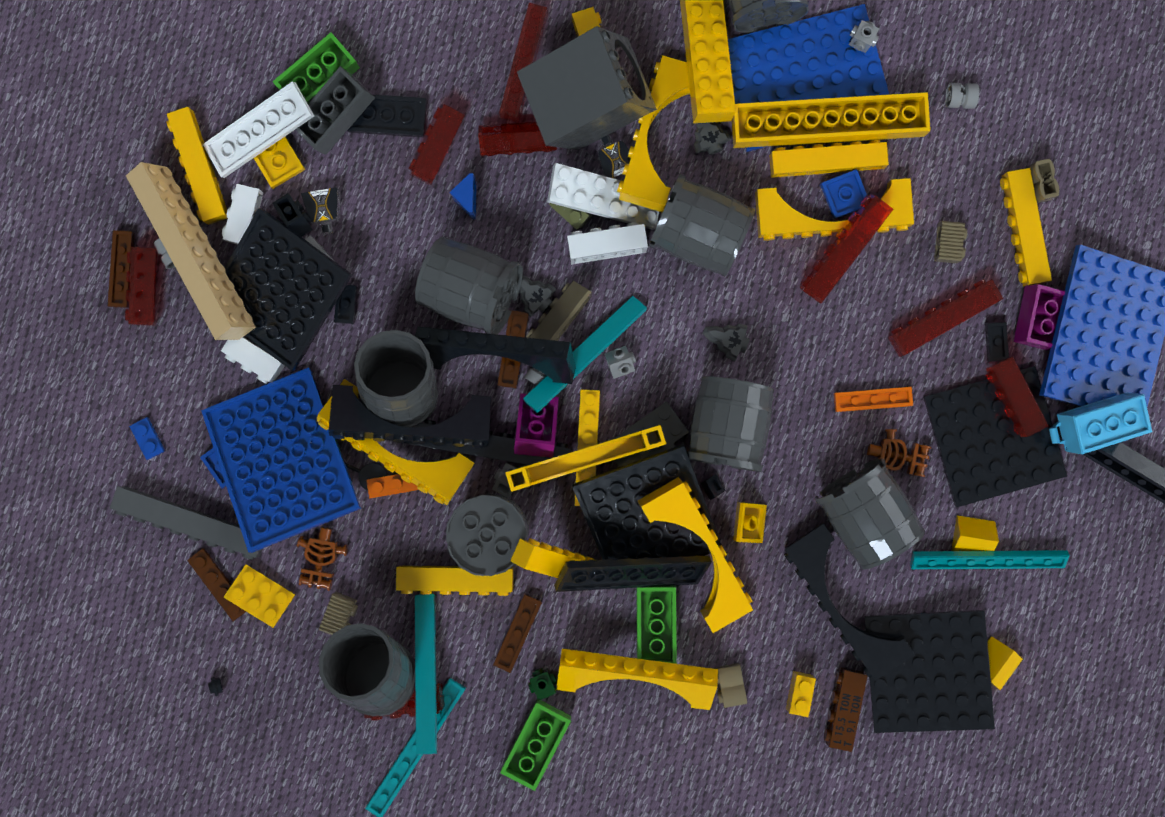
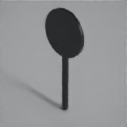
(369, 471)

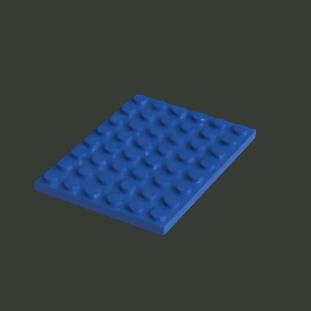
(805, 61)
(1106, 330)
(279, 460)

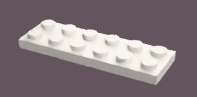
(258, 129)
(596, 196)

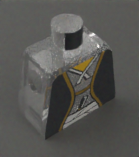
(613, 157)
(323, 208)

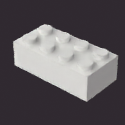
(608, 243)

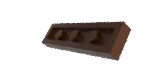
(121, 244)
(510, 368)
(215, 582)
(517, 633)

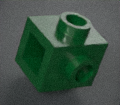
(542, 690)

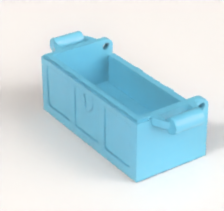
(1102, 423)

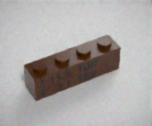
(846, 709)

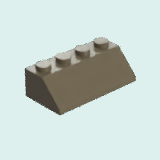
(562, 312)

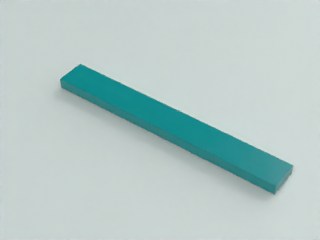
(588, 351)
(989, 559)
(425, 675)
(408, 759)

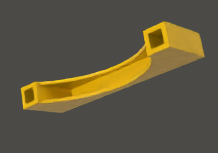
(641, 181)
(780, 219)
(585, 458)
(436, 478)
(674, 505)
(691, 682)

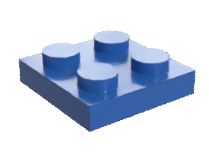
(844, 193)

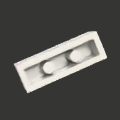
(243, 208)
(253, 359)

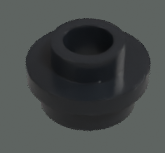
(215, 686)

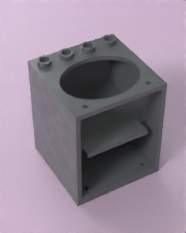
(583, 91)

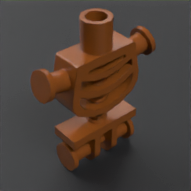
(884, 451)
(323, 540)

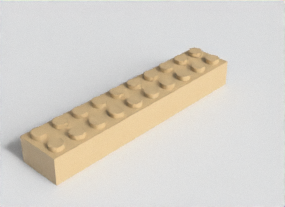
(190, 252)

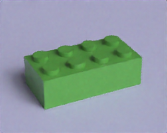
(317, 67)
(656, 624)
(535, 744)

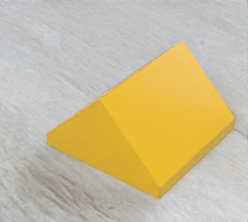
(749, 522)
(974, 535)
(1001, 661)

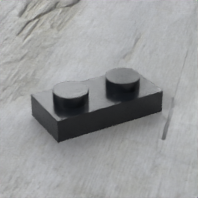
(346, 306)
(996, 341)

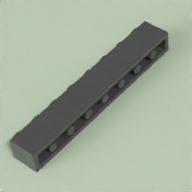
(180, 520)

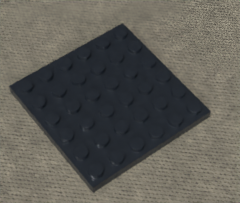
(284, 287)
(981, 447)
(618, 520)
(945, 680)

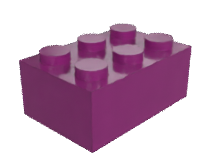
(1038, 316)
(536, 430)

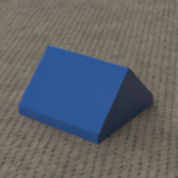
(465, 195)

